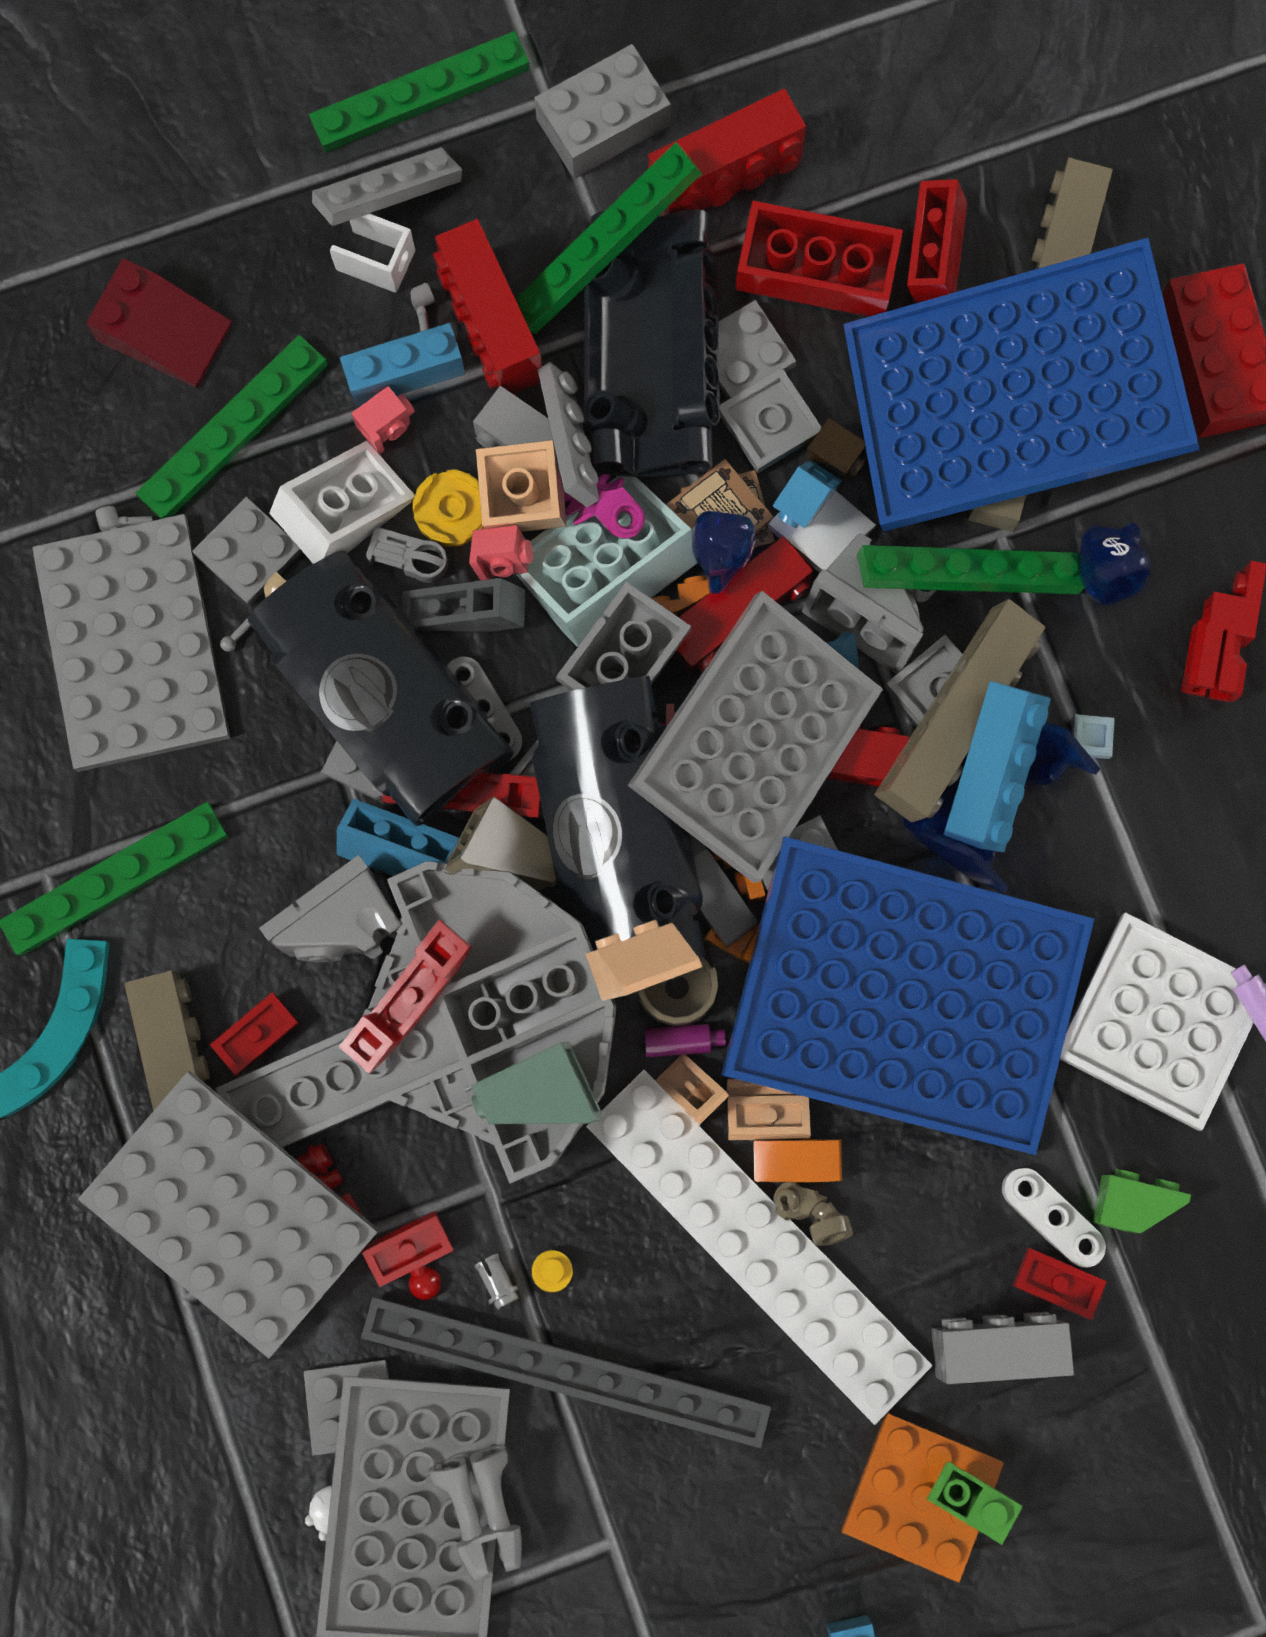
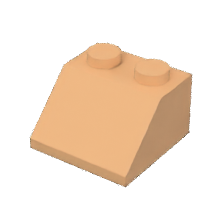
(521, 486)
(641, 960)

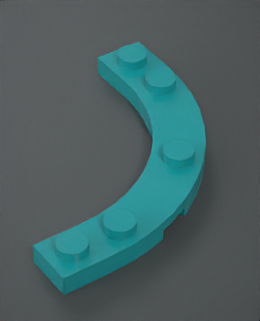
(66, 1031)

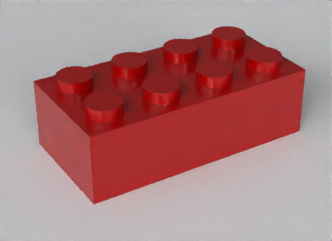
(740, 151)
(818, 259)
(487, 308)
(1219, 348)

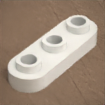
(1036, 1208)

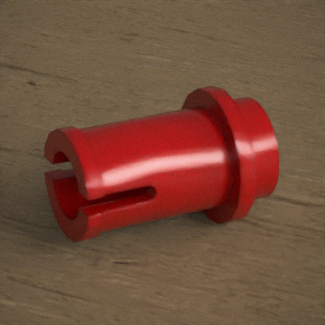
(316, 1159)

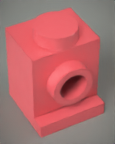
(383, 418)
(500, 552)

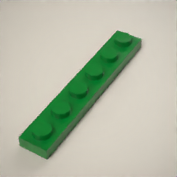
(419, 91)
(607, 237)
(232, 428)
(969, 569)
(113, 879)

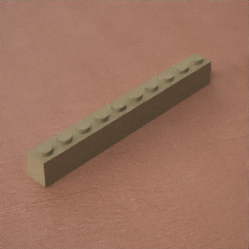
(1069, 235)

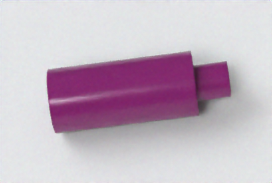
(682, 1040)

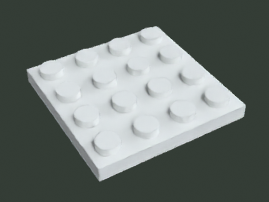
(1159, 1022)

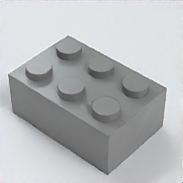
(603, 111)
(1002, 1348)

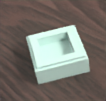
(1094, 734)

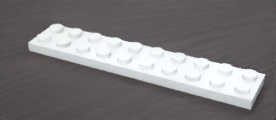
(759, 1247)

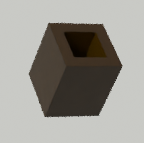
(837, 451)

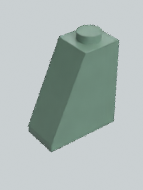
(538, 1091)

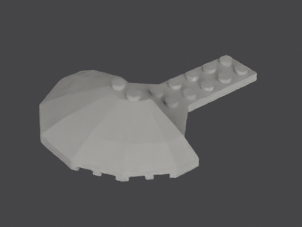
(509, 1000)

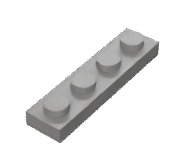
(386, 186)
(568, 434)

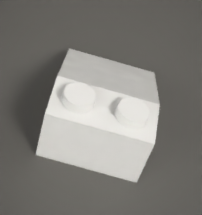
(340, 502)

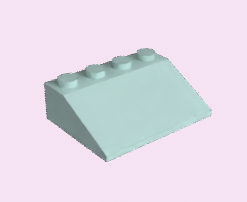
(585, 566)

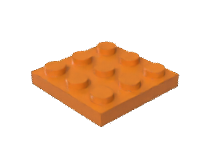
(892, 1495)

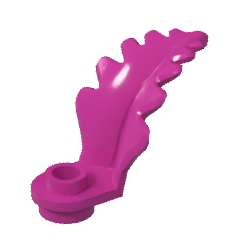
(612, 501)

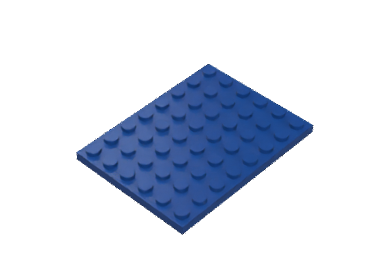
(1019, 386)
(908, 996)

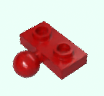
(408, 1252)

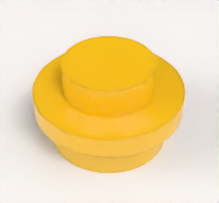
(552, 1271)

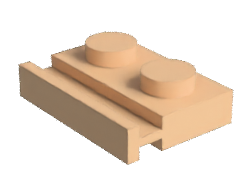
(765, 1113)

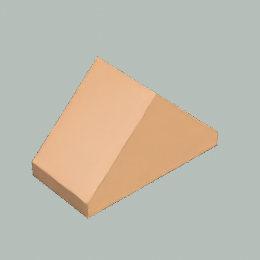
(692, 1089)

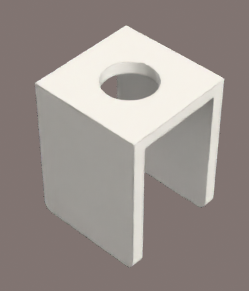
(371, 271)

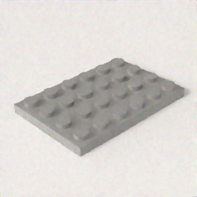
(130, 643)
(756, 737)
(228, 1214)
(389, 1527)

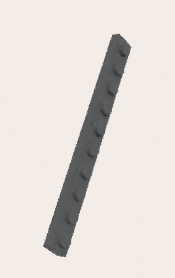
(566, 1372)

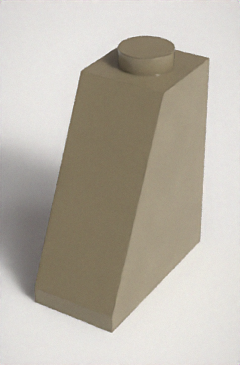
(503, 842)

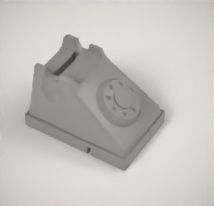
(882, 619)
(627, 642)
(336, 918)

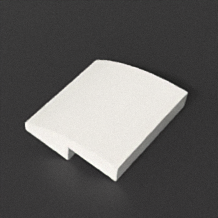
(827, 534)

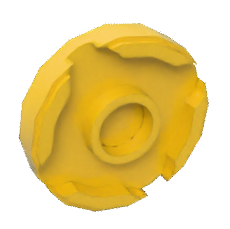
(448, 508)

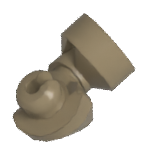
(799, 1203)

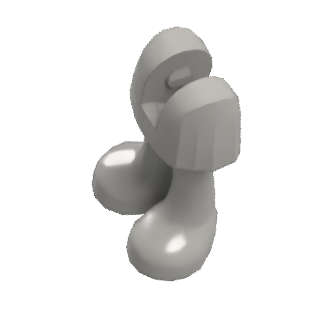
(455, 1479)

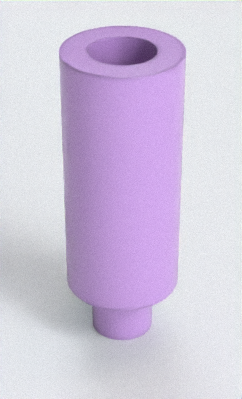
(1252, 995)

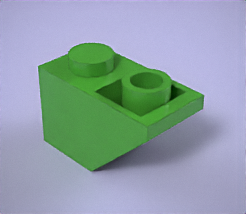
(1134, 1205)
(974, 1502)

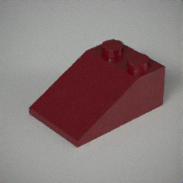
(158, 324)

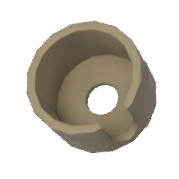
(687, 1010)

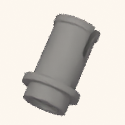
(497, 1282)

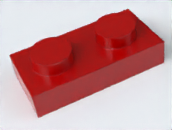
(254, 1034)
(1059, 1283)

